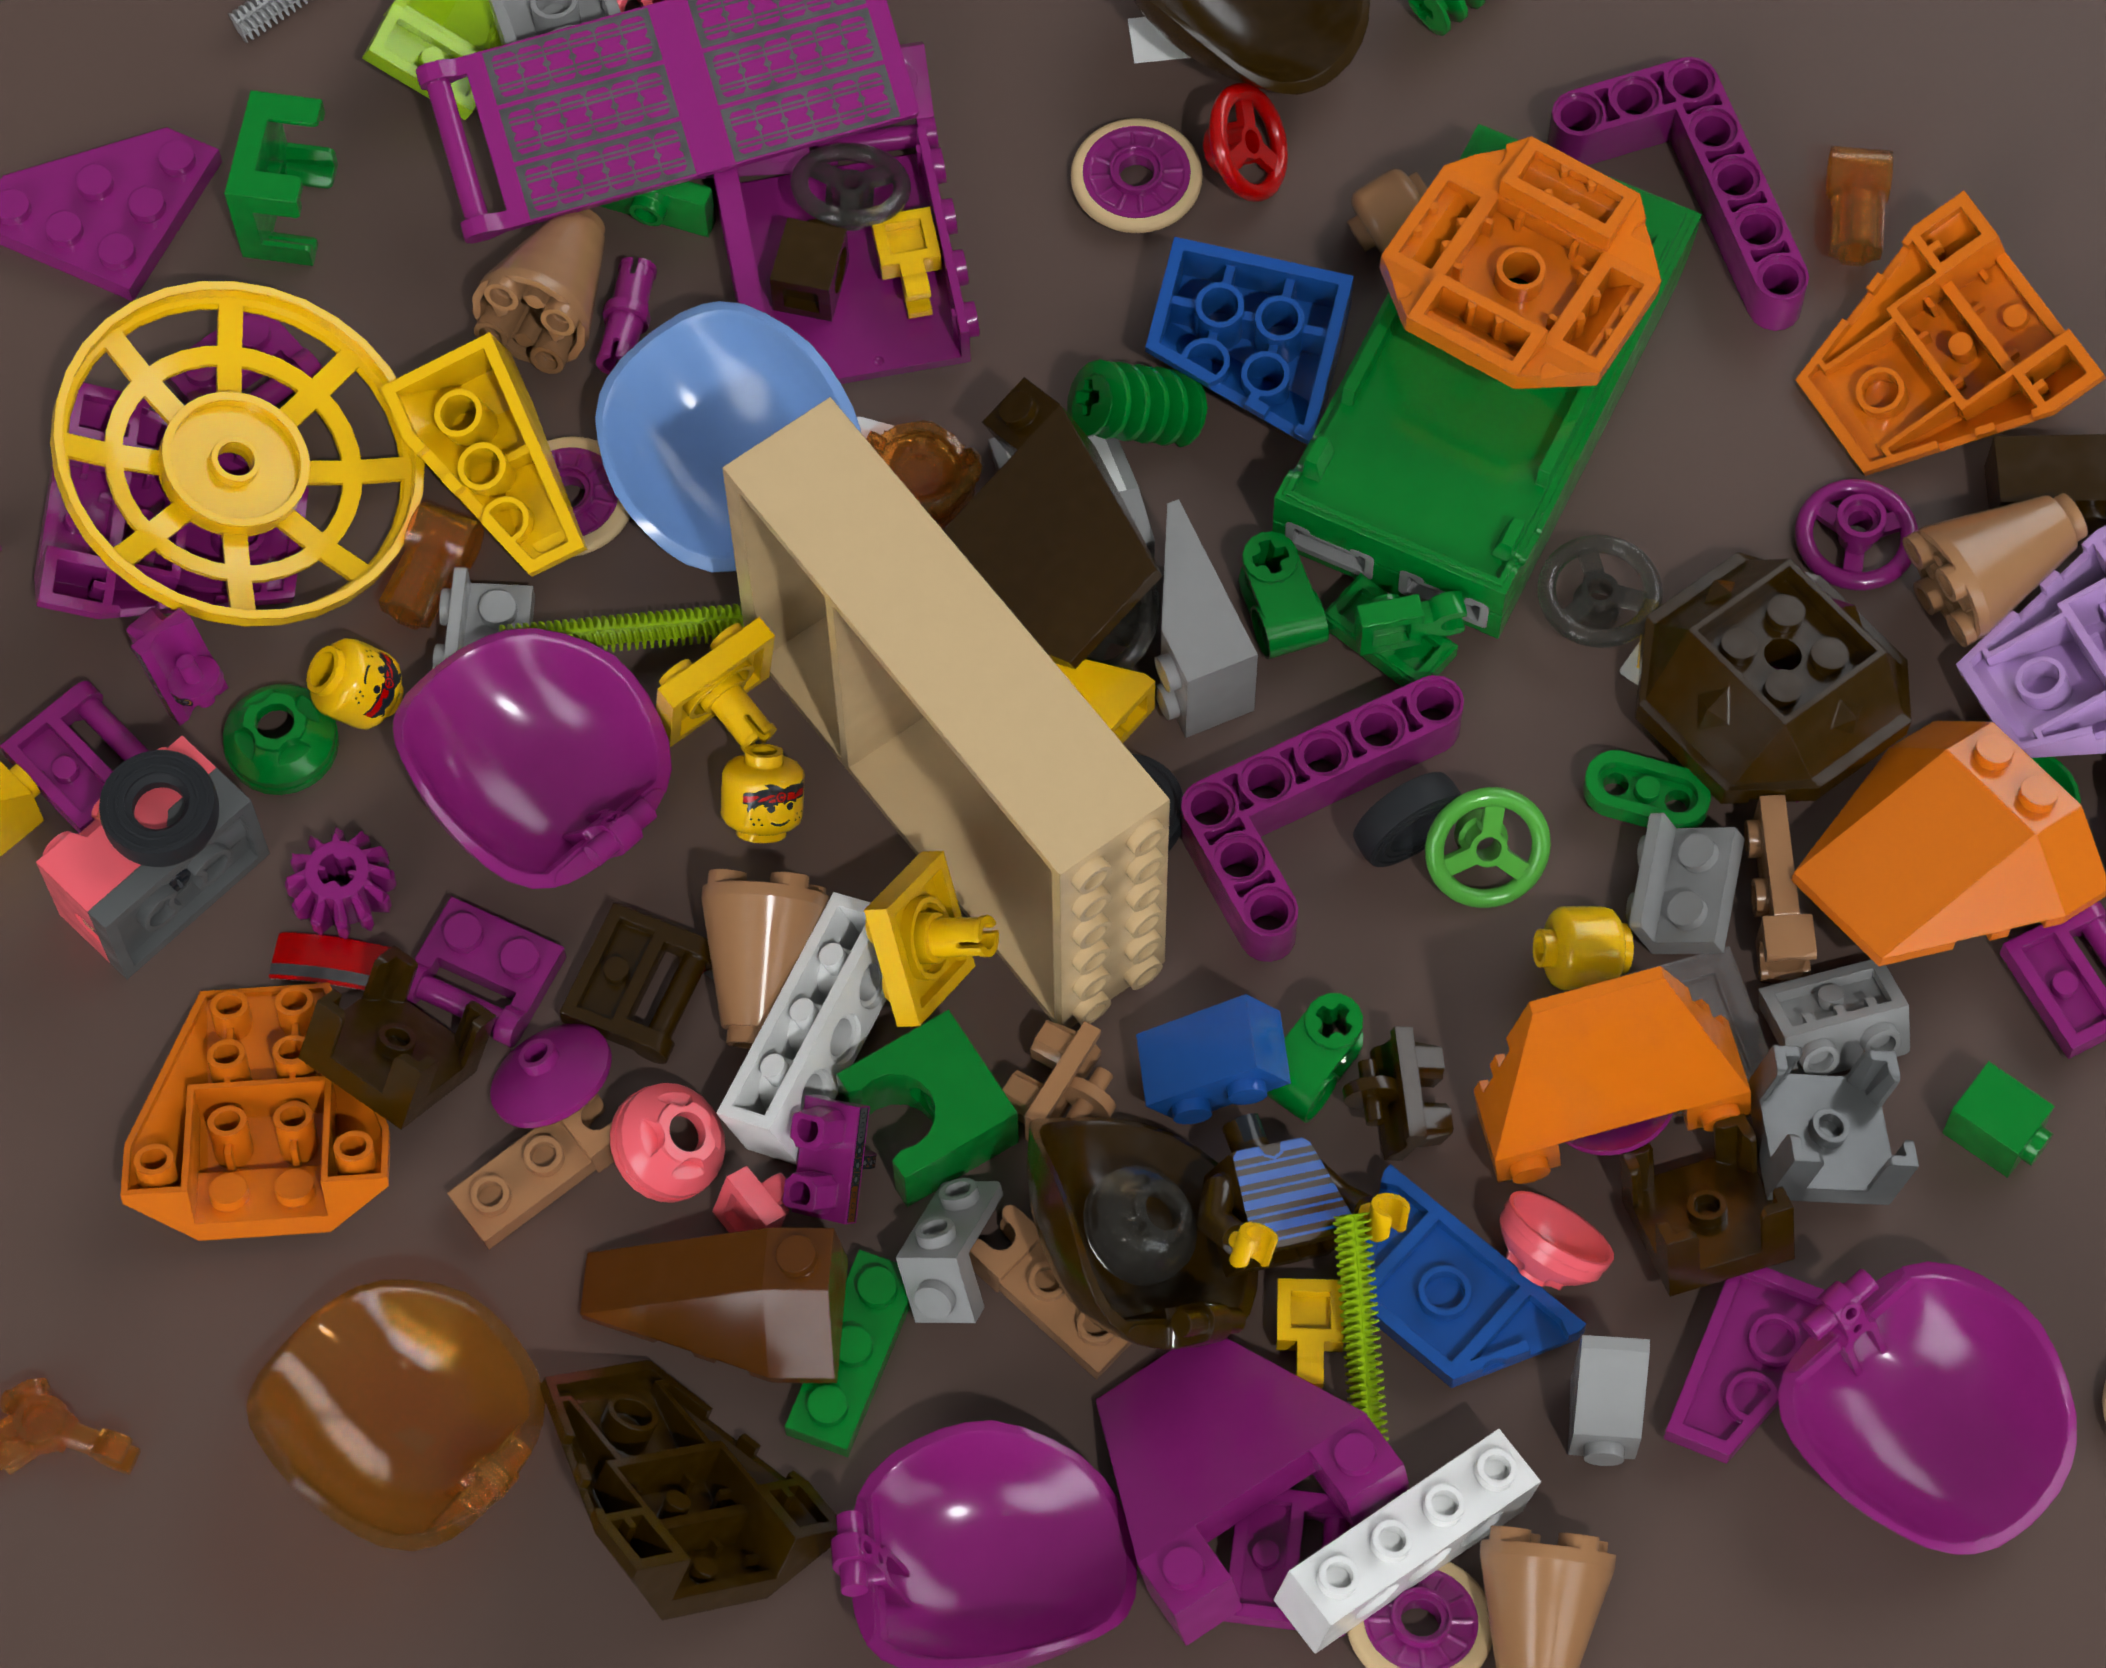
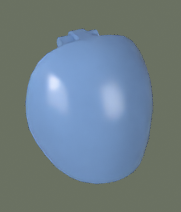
(692, 404)

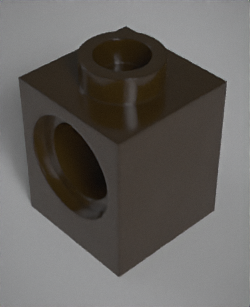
(809, 269)

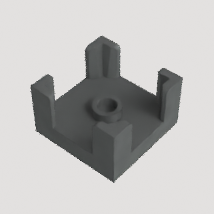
(1828, 1133)

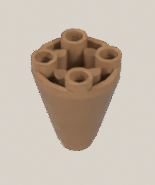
(545, 292)
(1991, 560)
(755, 942)
(1543, 1595)

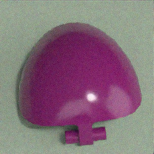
(535, 754)
(1932, 1405)
(984, 1551)

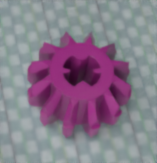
(324, 900)

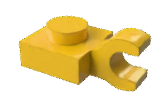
(908, 250)
(1309, 1323)

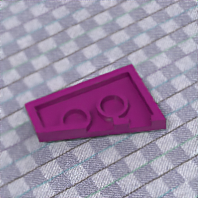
(1741, 1362)

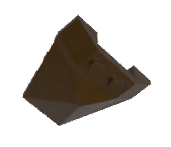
(677, 1495)

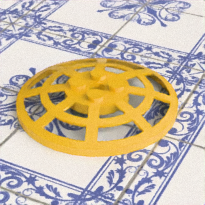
(239, 425)

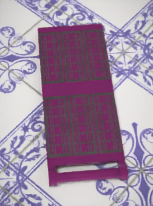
(664, 100)

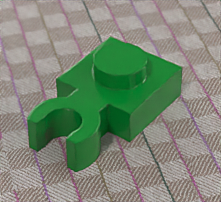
(1400, 622)

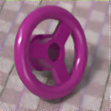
(1864, 507)

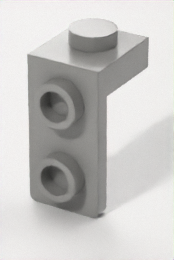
(936, 1253)

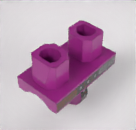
(176, 662)
(829, 1159)

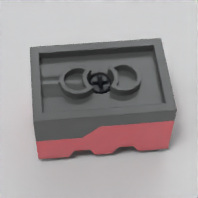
(137, 908)

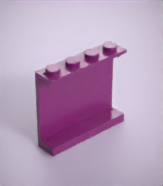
(871, 322)

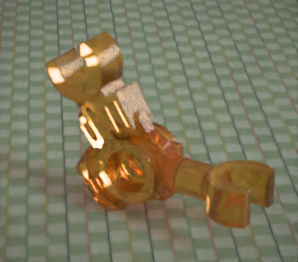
(45, 1425)

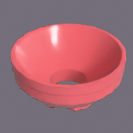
(647, 1153)
(1552, 1242)

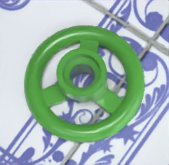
(1482, 824)

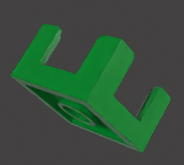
(271, 174)

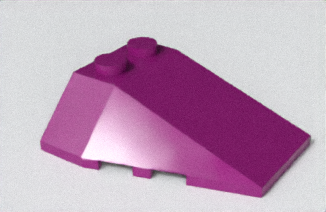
(76, 579)

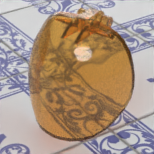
(399, 1411)

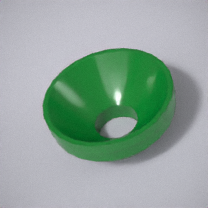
(286, 762)

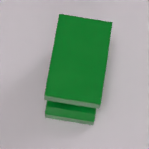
(950, 1083)

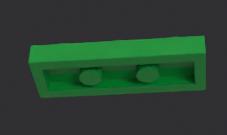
(872, 1320)

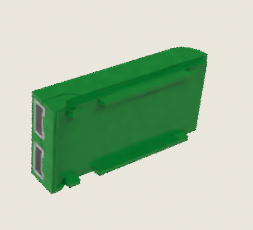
(1447, 474)

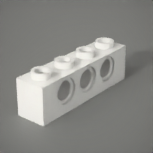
(808, 1032)
(1406, 1540)

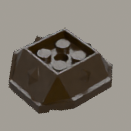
(1764, 729)

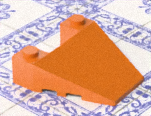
(1604, 1063)

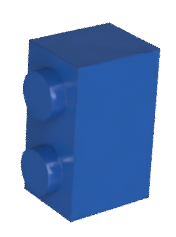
(1213, 1059)

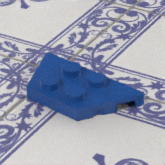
(1457, 1297)

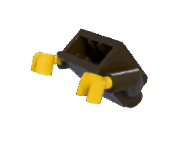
(1280, 1202)

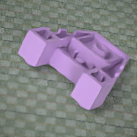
(2046, 667)

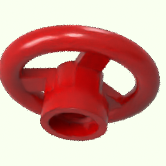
(1240, 142)

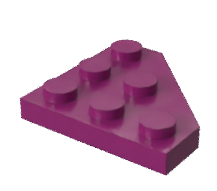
(107, 208)

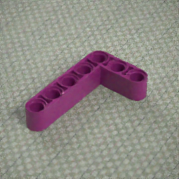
(1708, 169)
(1302, 793)

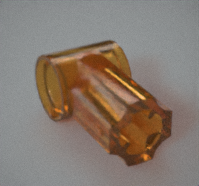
(1858, 190)
(432, 547)

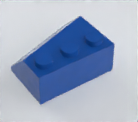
(1253, 330)

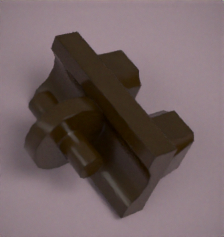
(1393, 1098)

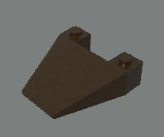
(1054, 530)

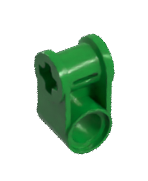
(1280, 597)
(1319, 1061)

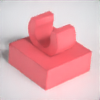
(749, 1204)

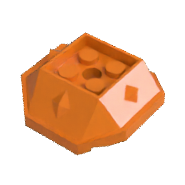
(1535, 220)

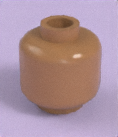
(1384, 207)

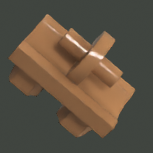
(1072, 1059)

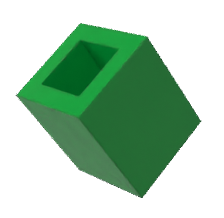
(2000, 1121)

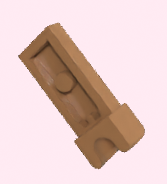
(1785, 936)
(533, 1173)
(1030, 1285)

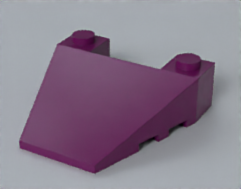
(1211, 1442)

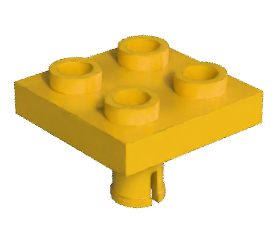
(719, 686)
(924, 939)

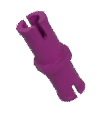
(627, 312)

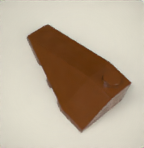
(737, 1298)

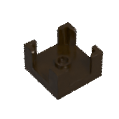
(389, 1048)
(1709, 1215)

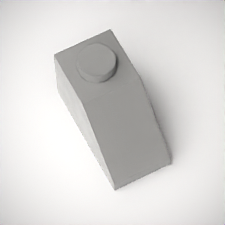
(1608, 1399)

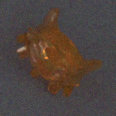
(931, 466)

